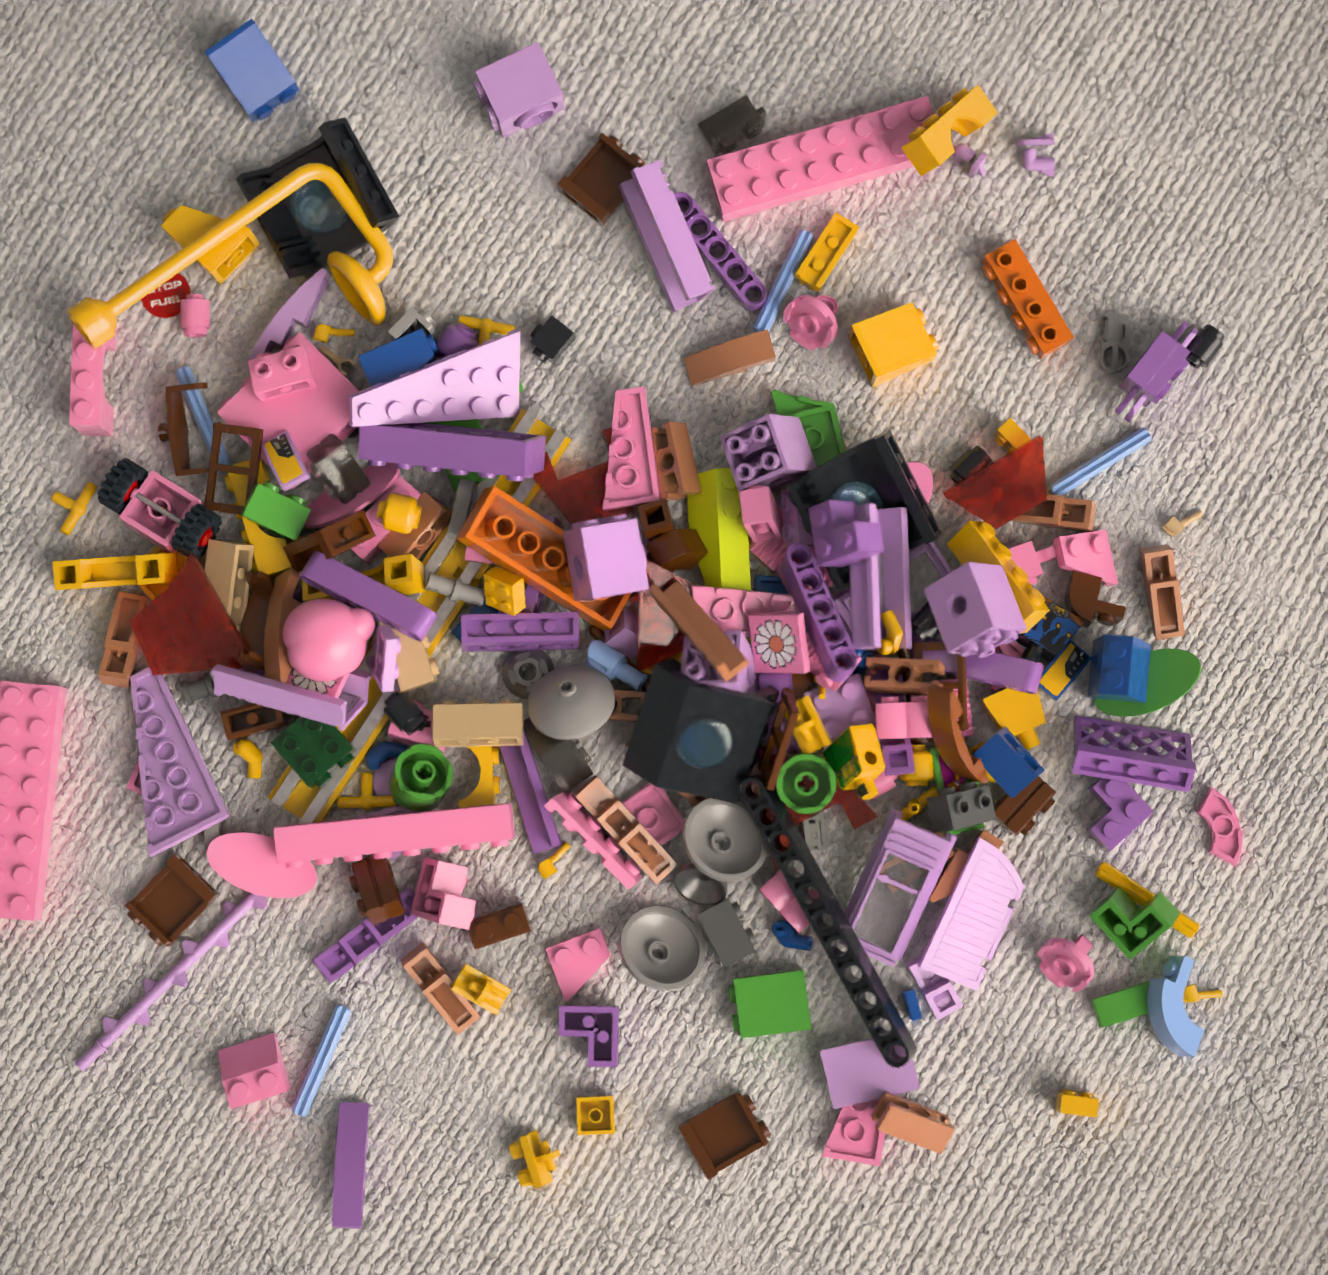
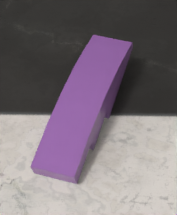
(362, 942)
(350, 1165)

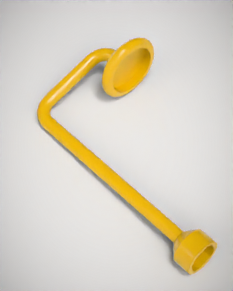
(98, 320)

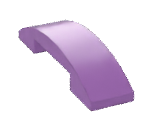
(895, 751)

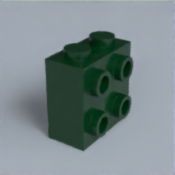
(314, 750)

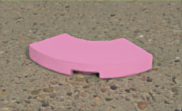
(1223, 826)

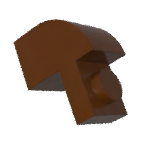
(656, 518)
(677, 549)
(1082, 600)

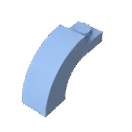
(1168, 1011)

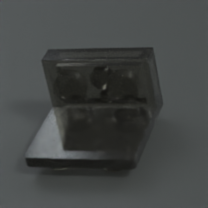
(732, 125)

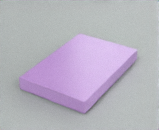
(860, 1073)

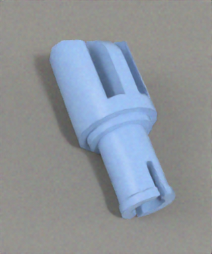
(614, 665)

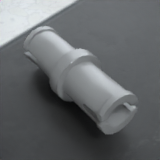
(455, 589)

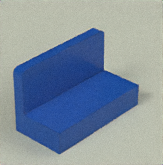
(1008, 762)

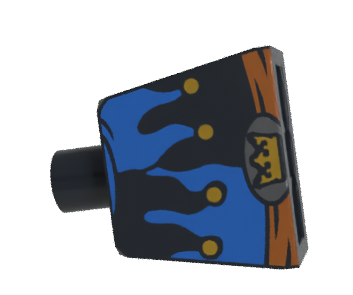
(1050, 633)

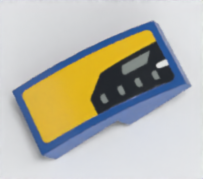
(1063, 670)

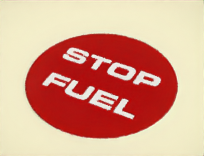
(165, 299)

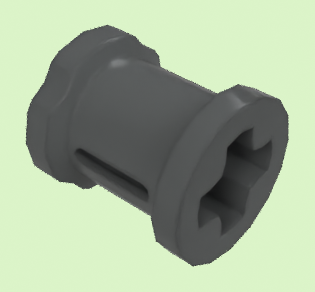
(198, 688)

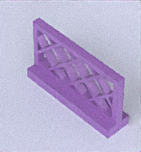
(1130, 764)

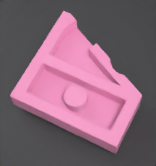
(577, 960)

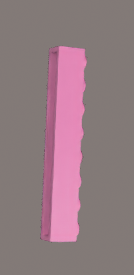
(394, 833)

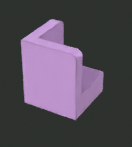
(623, 634)

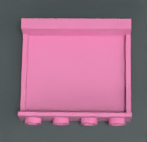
(304, 414)

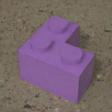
(840, 537)
(1123, 814)
(597, 1023)

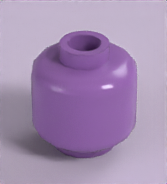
(455, 339)

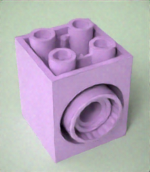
(519, 91)
(768, 452)
(605, 558)
(975, 609)
(699, 670)

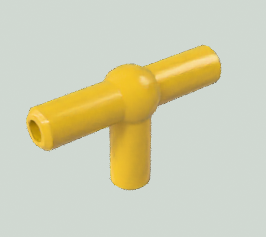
(486, 327)
(77, 508)
(366, 800)
(916, 806)

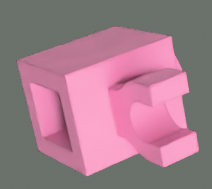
(1029, 560)

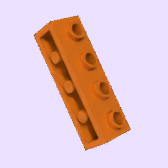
(1027, 299)

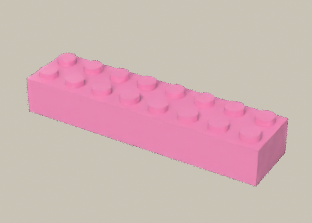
(815, 160)
(28, 777)

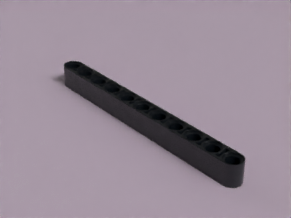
(828, 934)

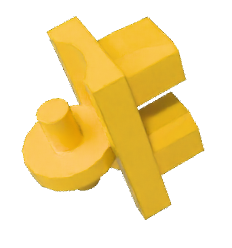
(809, 728)
(480, 989)
(538, 1159)

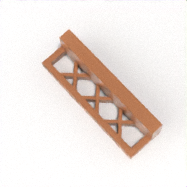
(700, 630)

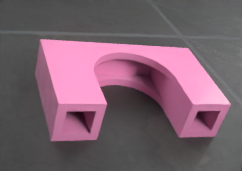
(88, 406)

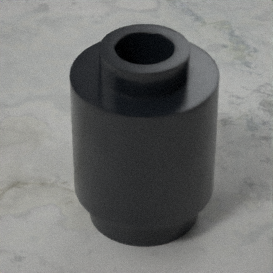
(1204, 346)
(969, 463)
(925, 623)
(404, 712)

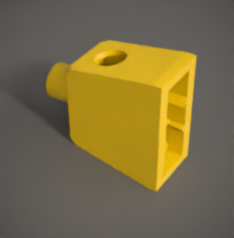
(1017, 712)

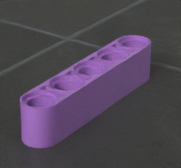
(729, 260)
(363, 592)
(816, 624)
(993, 669)

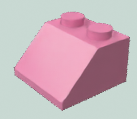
(253, 1071)

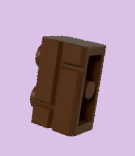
(252, 720)
(1017, 812)
(377, 890)
(499, 926)

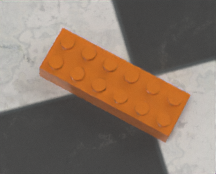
(532, 549)

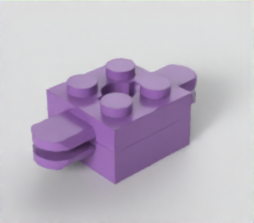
(1150, 375)

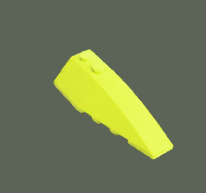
(720, 525)

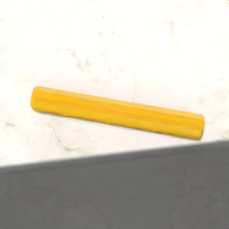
(1141, 895)

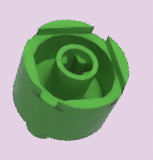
(419, 793)
(794, 795)

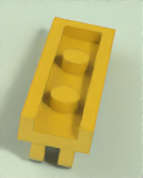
(826, 252)

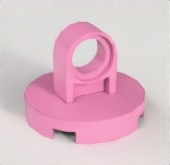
(812, 320)
(1067, 962)

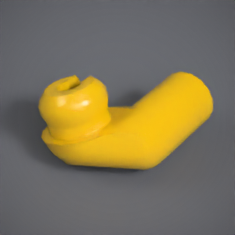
(893, 635)
(250, 754)

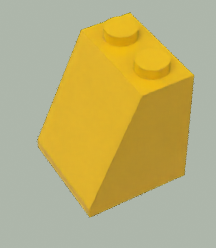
(187, 224)
(892, 343)

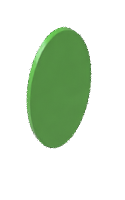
(1169, 678)

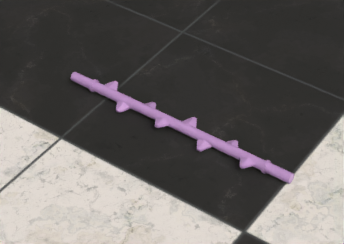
(177, 976)

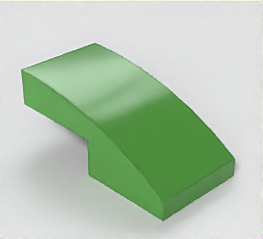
(1121, 1005)

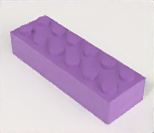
(454, 449)

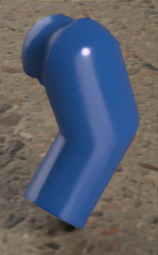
(862, 664)
(381, 752)
(789, 937)

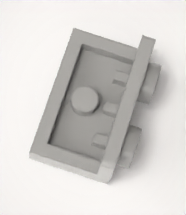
(411, 322)

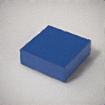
(911, 1004)

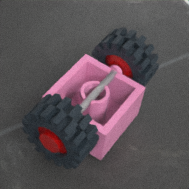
(158, 509)

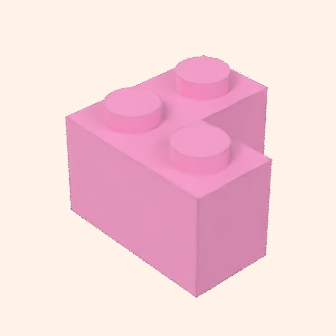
(440, 894)

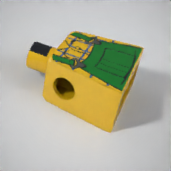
(856, 759)

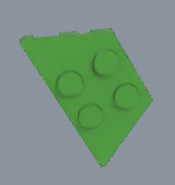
(818, 421)

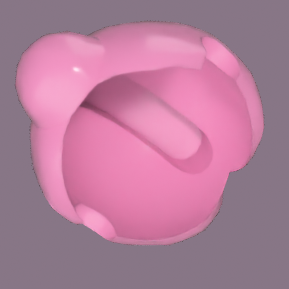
(326, 638)

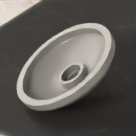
(571, 712)
(734, 830)
(672, 938)

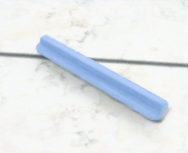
(783, 281)
(200, 412)
(1100, 462)
(321, 1060)

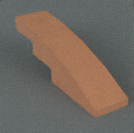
(280, 606)
(625, 829)

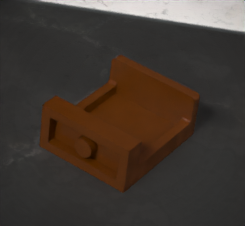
(597, 177)
(330, 540)
(171, 901)
(724, 1133)

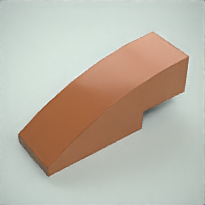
(730, 358)
(1061, 514)
(1162, 591)
(121, 642)
(955, 865)
(436, 985)

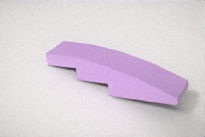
(295, 311)

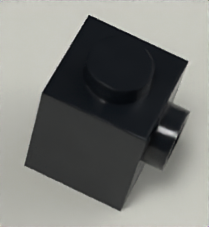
(550, 340)

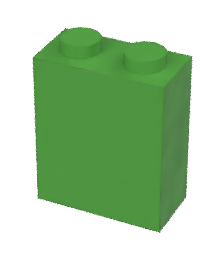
(770, 1003)

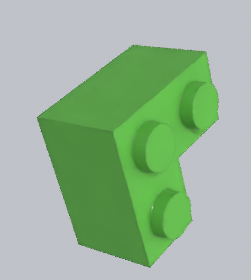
(276, 512)
(1132, 926)

